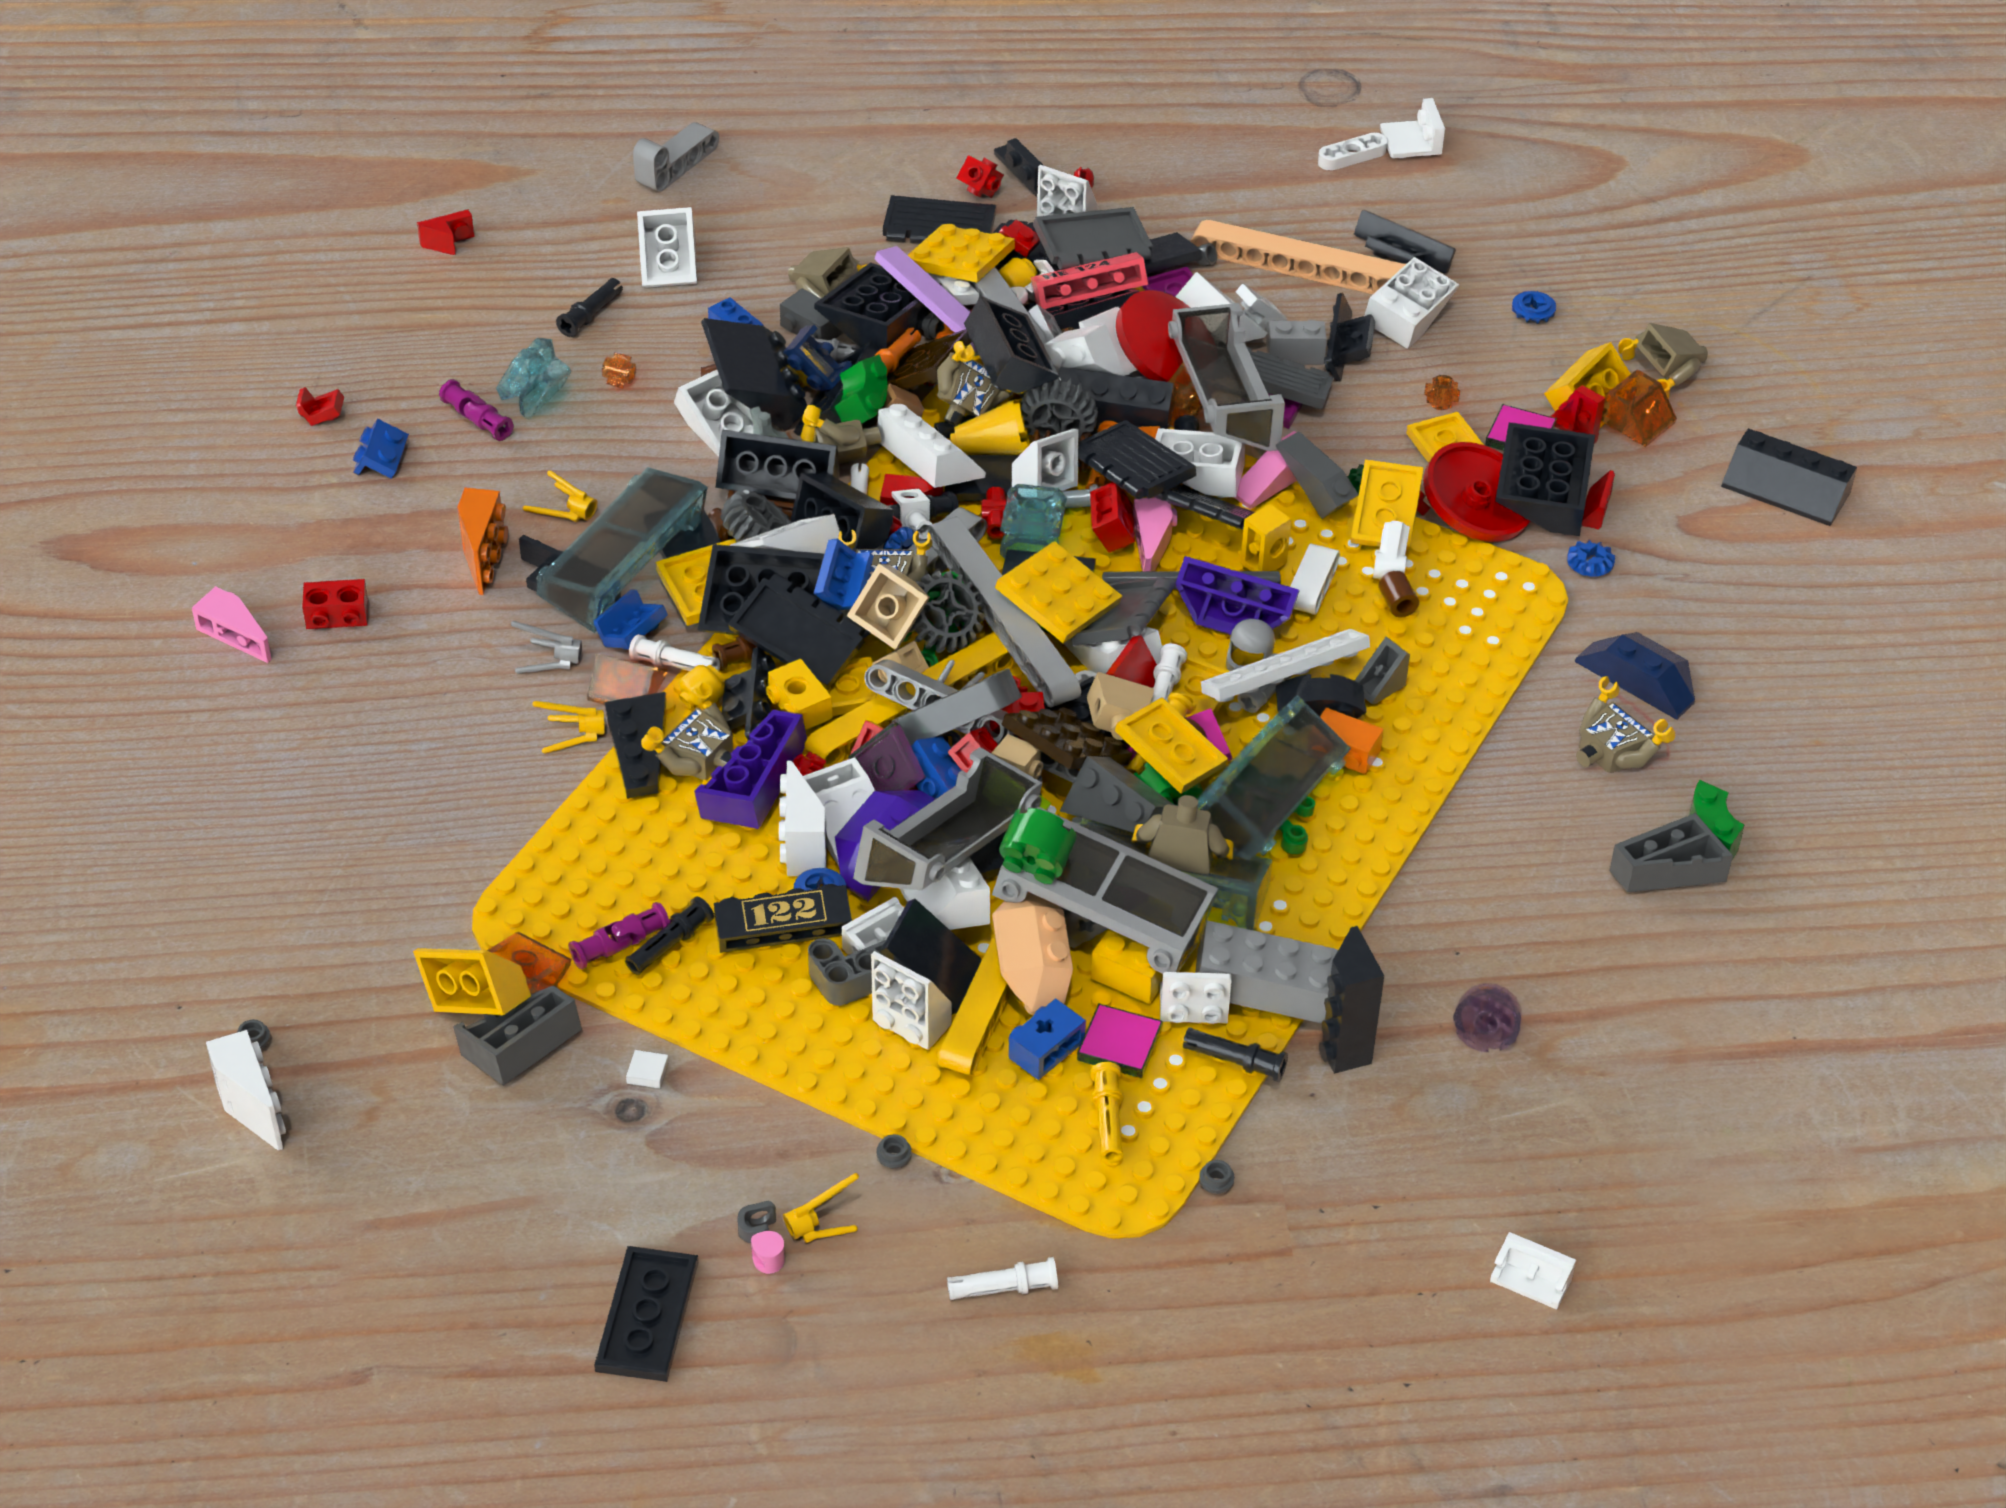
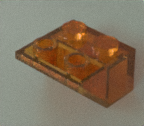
(1638, 408)

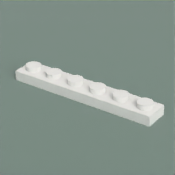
(1292, 662)

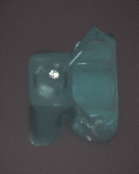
(534, 377)
(1032, 518)

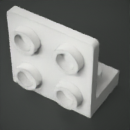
(1416, 137)
(1195, 997)

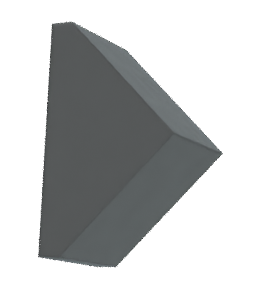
(1384, 671)

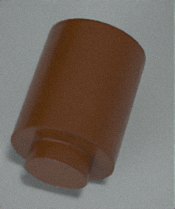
(1398, 594)

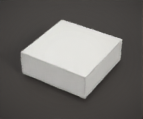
(647, 1069)

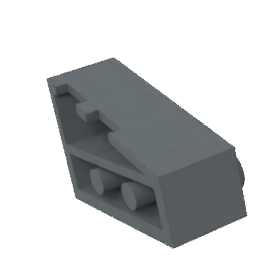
(1112, 795)
(1671, 857)
(515, 1041)

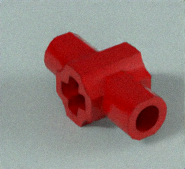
(992, 511)

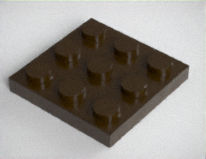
(923, 361)
(1065, 736)

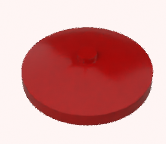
(1145, 335)
(1463, 491)

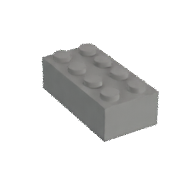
(1268, 970)

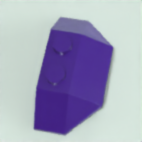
(1225, 597)
(888, 809)

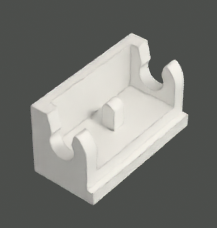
(871, 926)
(1533, 1270)

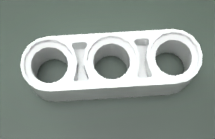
(1314, 577)

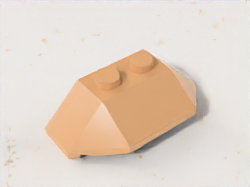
(1033, 950)

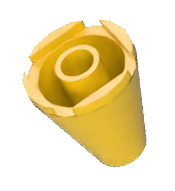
(994, 432)

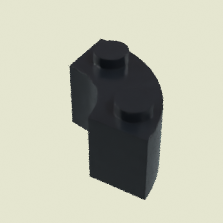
(1318, 693)

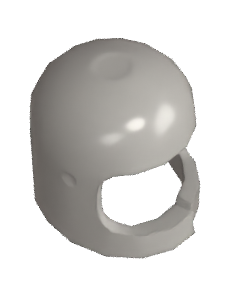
(1252, 637)

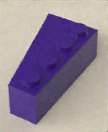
(750, 780)

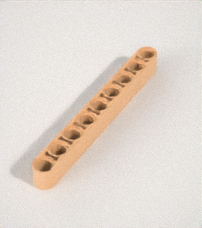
(1296, 257)

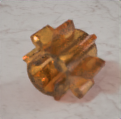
(619, 370)
(1442, 392)

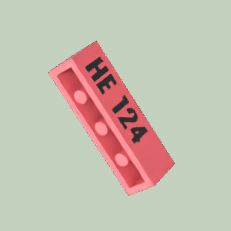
(1089, 280)

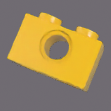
(1265, 539)
(800, 692)

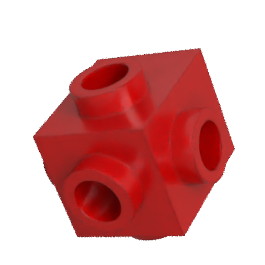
(980, 176)

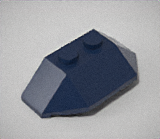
(1643, 670)

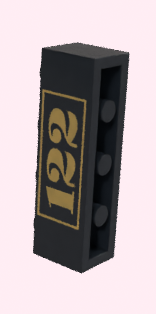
(781, 917)

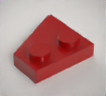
(1581, 412)

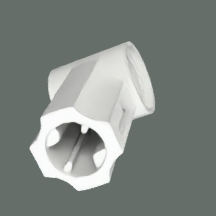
(1392, 549)

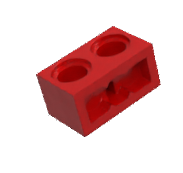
(1112, 517)
(335, 604)

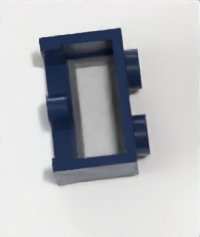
(815, 360)

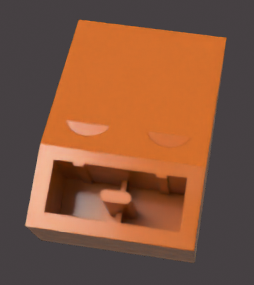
(482, 532)

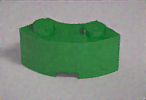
(863, 390)
(1712, 809)

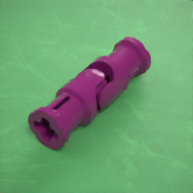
(476, 410)
(622, 934)

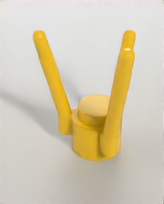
(579, 502)
(589, 720)
(802, 1220)

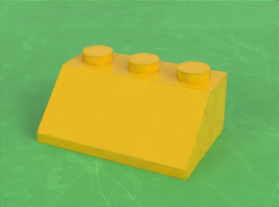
(1596, 369)
(471, 981)

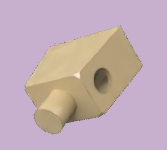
(1114, 700)

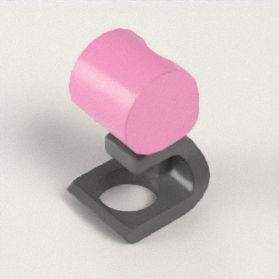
(765, 1245)

